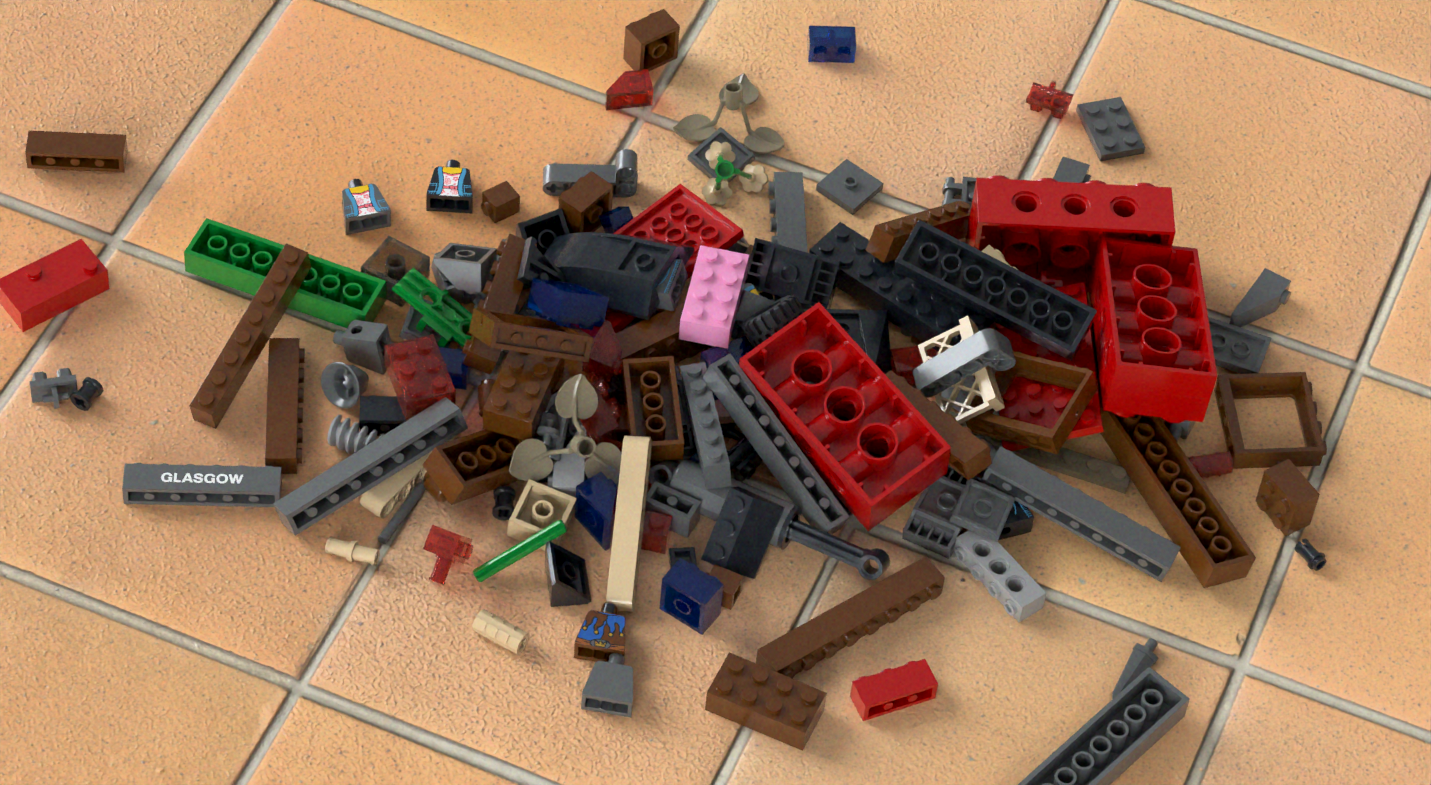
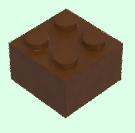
(651, 41)
(585, 203)
(1287, 497)

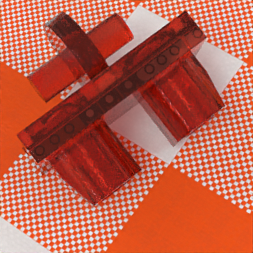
(1049, 98)

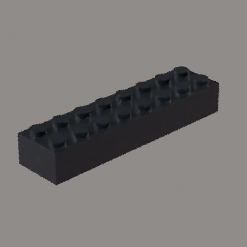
(880, 287)
(995, 290)

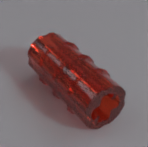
(1213, 464)

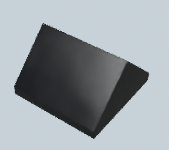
(543, 228)
(566, 577)

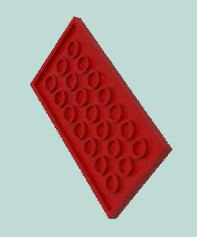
(682, 220)
(1043, 402)

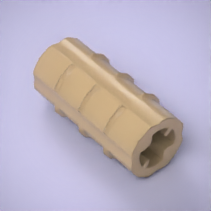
(500, 631)

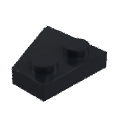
(537, 265)

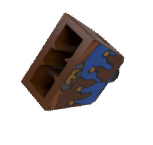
(601, 635)

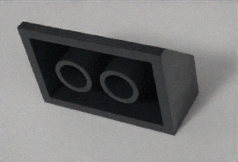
(742, 532)

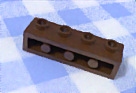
(77, 149)

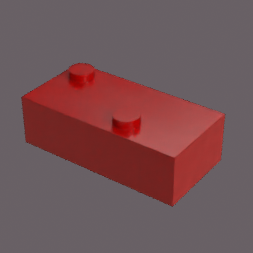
(53, 285)

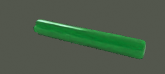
(519, 551)

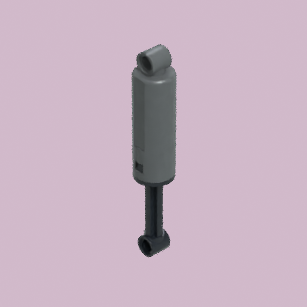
(688, 479)

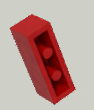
(893, 689)

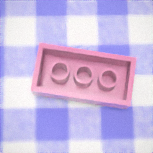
(713, 297)

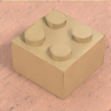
(539, 508)

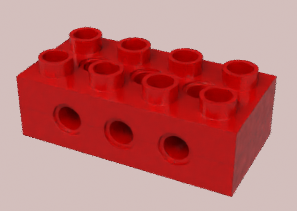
(1061, 223)
(1152, 330)
(850, 388)

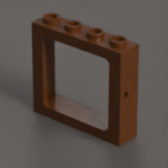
(530, 335)
(1270, 386)
(1028, 434)

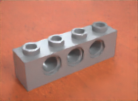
(1000, 574)

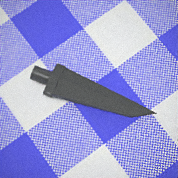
(1139, 661)

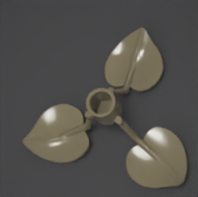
(733, 95)
(573, 400)

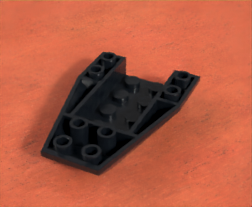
(618, 267)

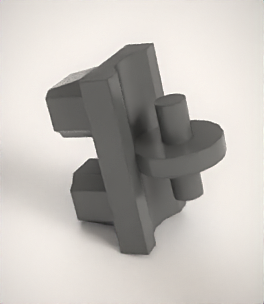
(53, 389)
(553, 432)

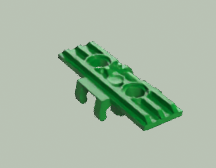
(443, 316)

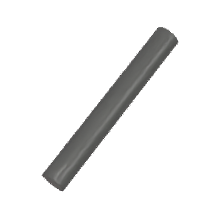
(401, 513)

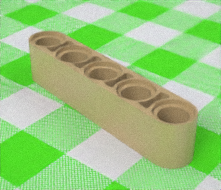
(391, 492)

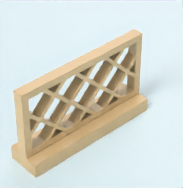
(984, 379)

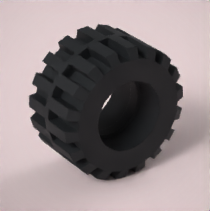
(771, 319)

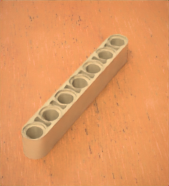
(629, 522)

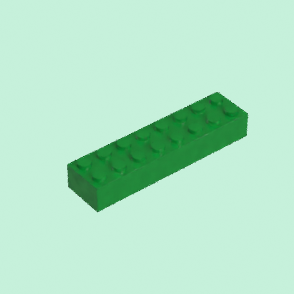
(245, 260)

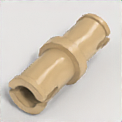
(352, 551)

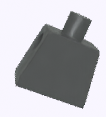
(365, 344)
(609, 687)

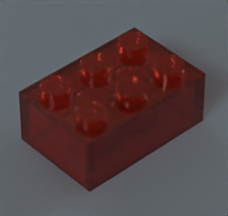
(418, 374)

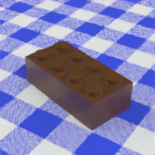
(521, 394)
(654, 405)
(472, 464)
(765, 701)

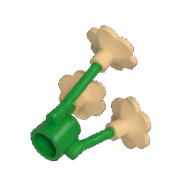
(720, 159)

